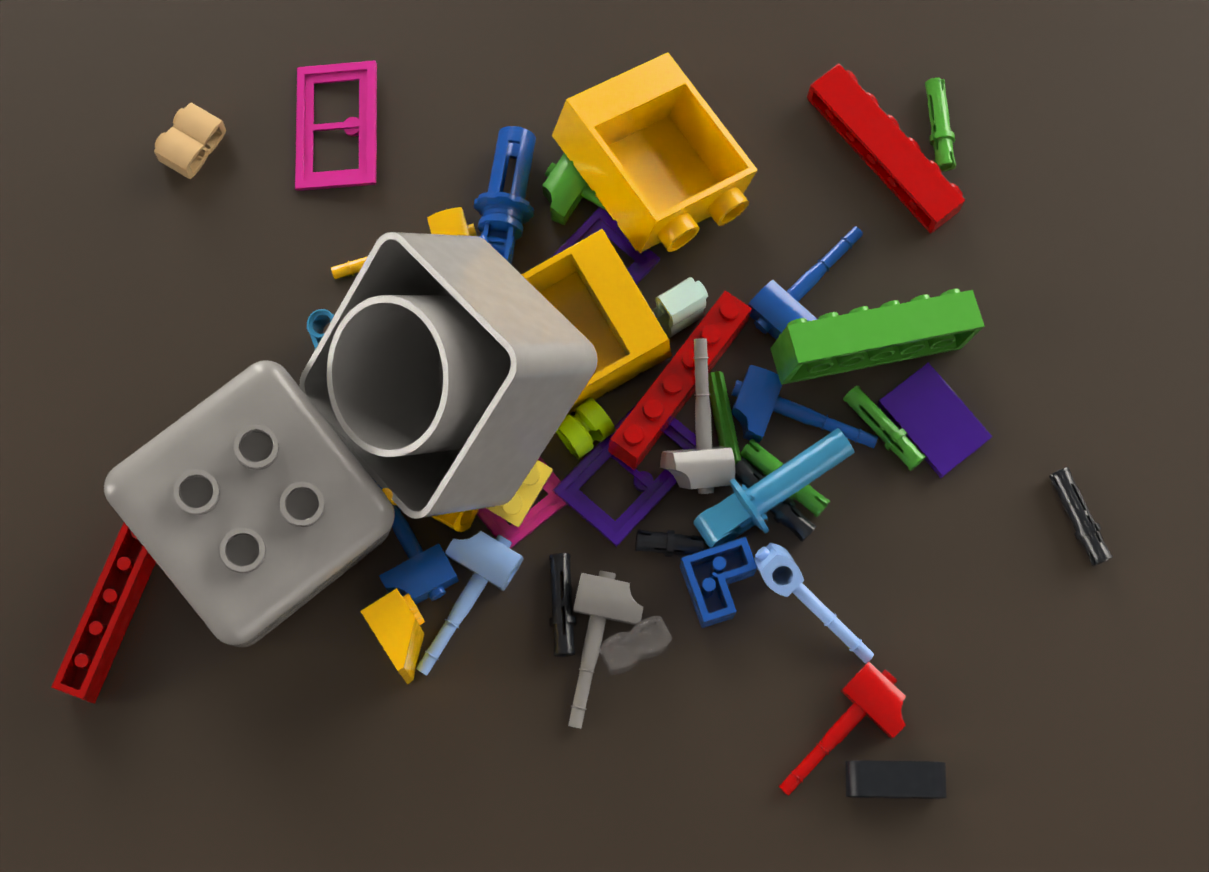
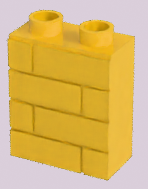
(655, 154)
(607, 307)

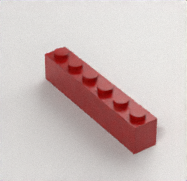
(885, 148)
(677, 382)
(105, 618)

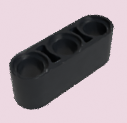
(895, 779)

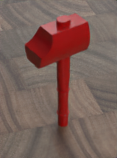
(872, 696)

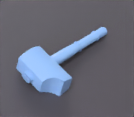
(490, 562)
(785, 577)

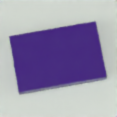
(934, 419)

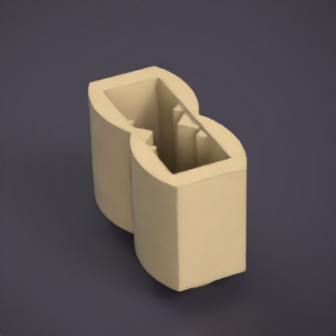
(189, 140)

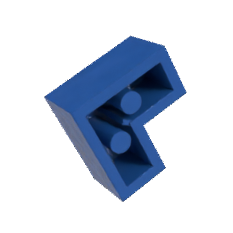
(709, 575)

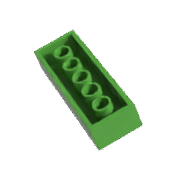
(876, 335)

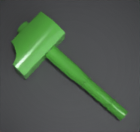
(565, 190)

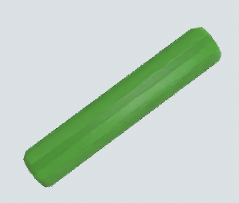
(722, 413)

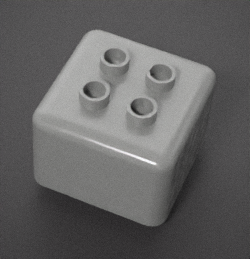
(446, 372)
(250, 504)

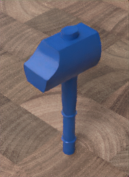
(776, 307)
(759, 397)
(425, 572)

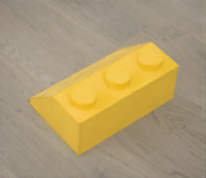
(398, 629)

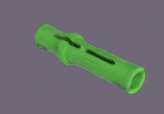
(942, 136)
(884, 428)
(768, 463)

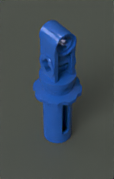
(502, 211)

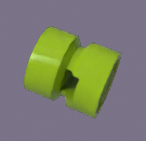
(585, 427)

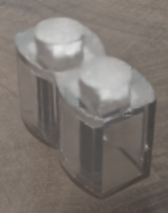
(644, 641)

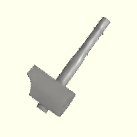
(705, 465)
(600, 599)

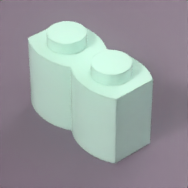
(681, 306)

